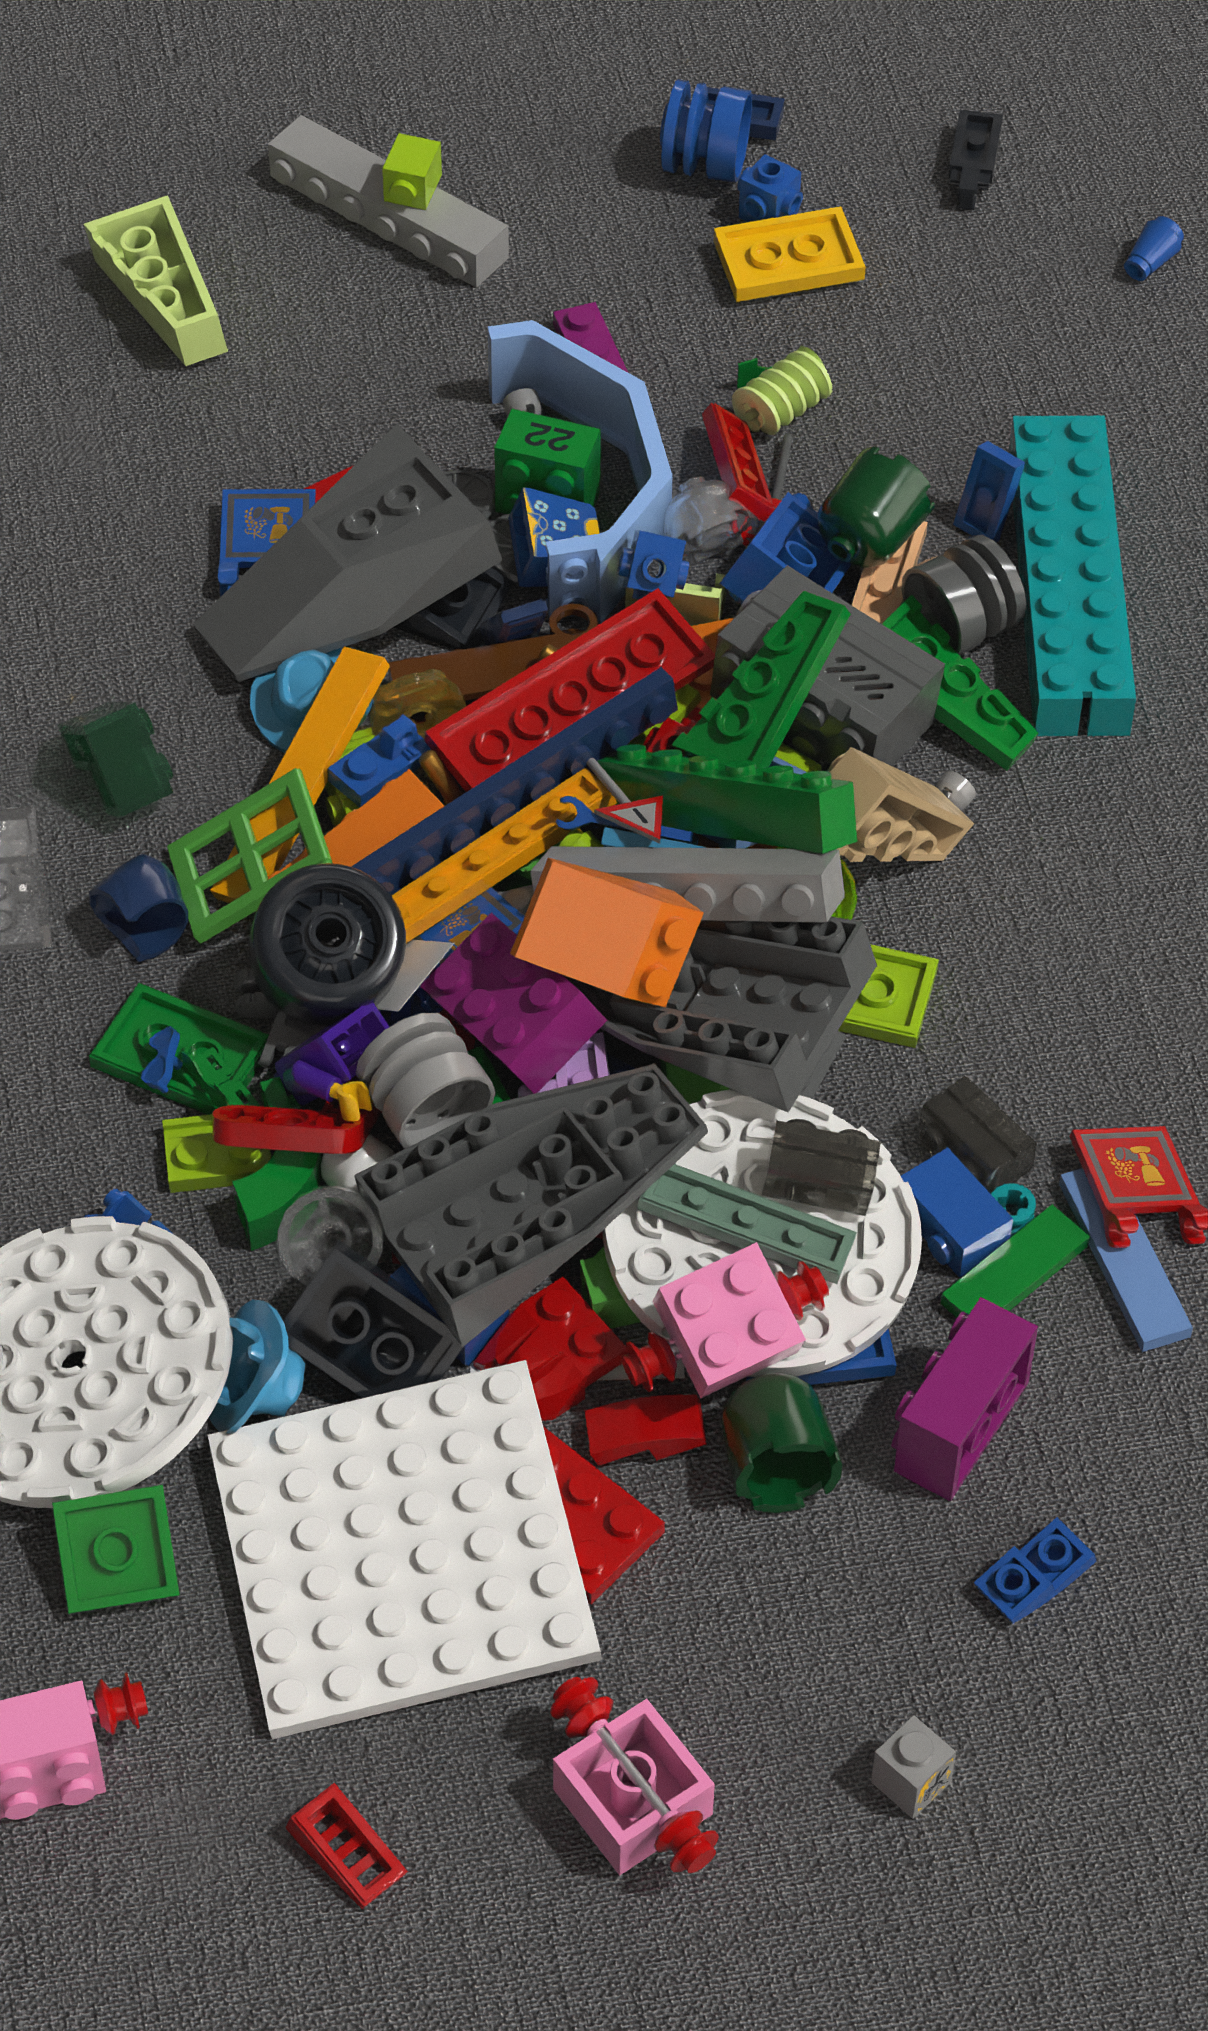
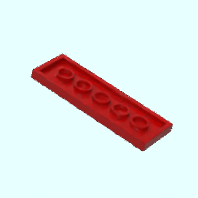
(568, 687)

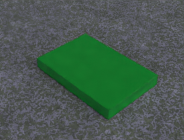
(126, 1050)

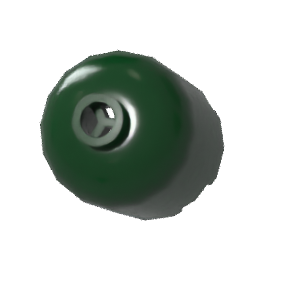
(874, 509)
(779, 1442)

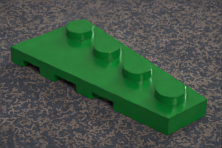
(770, 688)
(964, 700)

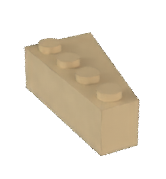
(897, 812)

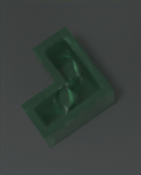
(119, 754)

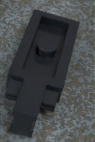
(974, 154)

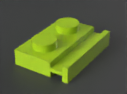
(199, 1161)

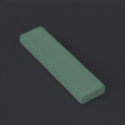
(748, 1218)

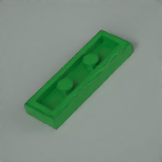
(1019, 1264)

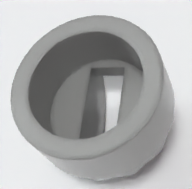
(524, 400)
(956, 789)

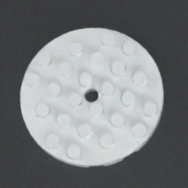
(878, 1273)
(151, 1362)

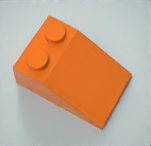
(607, 931)

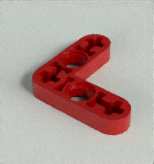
(292, 1128)

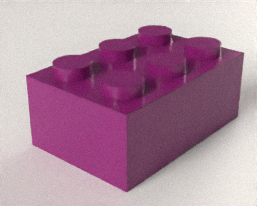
(513, 1007)
(963, 1397)

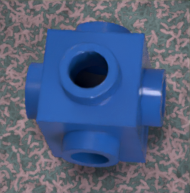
(769, 190)
(666, 552)

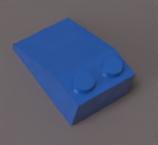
(785, 539)

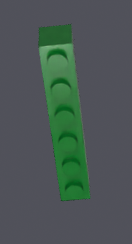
(739, 799)

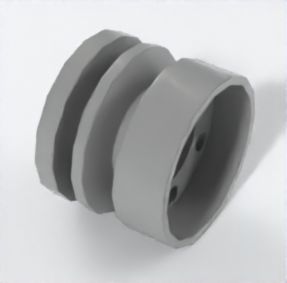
(423, 1077)

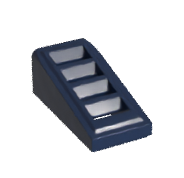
(515, 623)

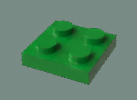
(115, 1549)

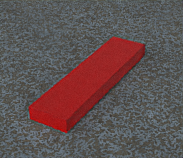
(738, 460)

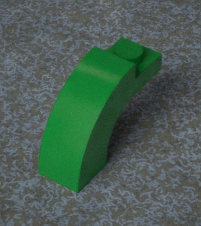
(273, 1188)

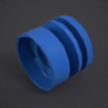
(706, 130)

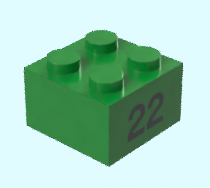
(546, 457)

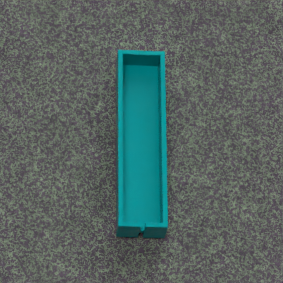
(1071, 577)

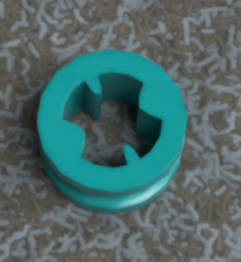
(1019, 1196)

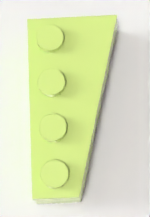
(157, 273)

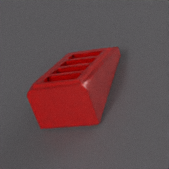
(348, 1818)

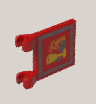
(1136, 1174)

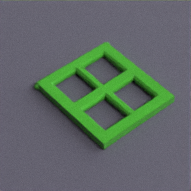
(249, 853)

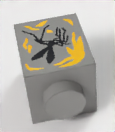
(913, 1766)

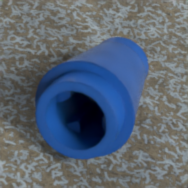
(1154, 247)

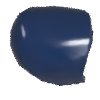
(141, 906)

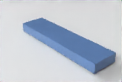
(1130, 1272)

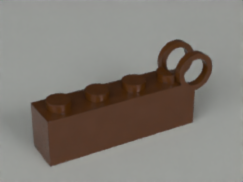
(487, 667)

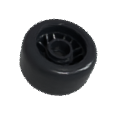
(321, 981)

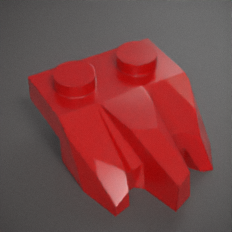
(562, 1345)

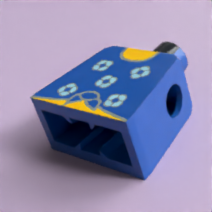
(540, 519)

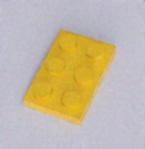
(789, 254)

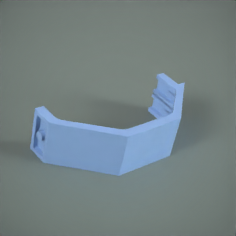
(600, 397)

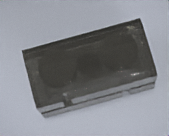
(977, 1134)
(821, 1167)

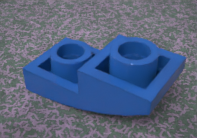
(1037, 1572)

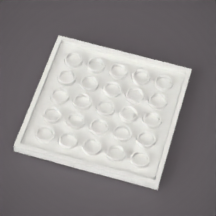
(402, 1549)

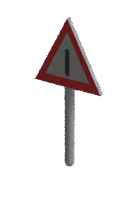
(638, 816)

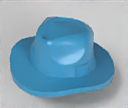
(285, 695)
(263, 1369)

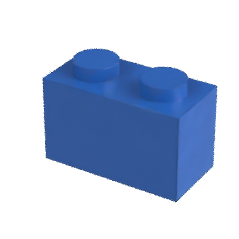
(957, 1212)

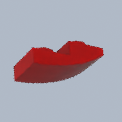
(651, 1423)

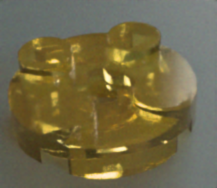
(415, 693)

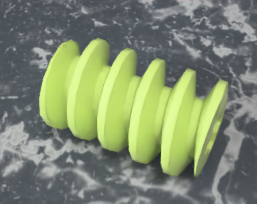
(783, 392)

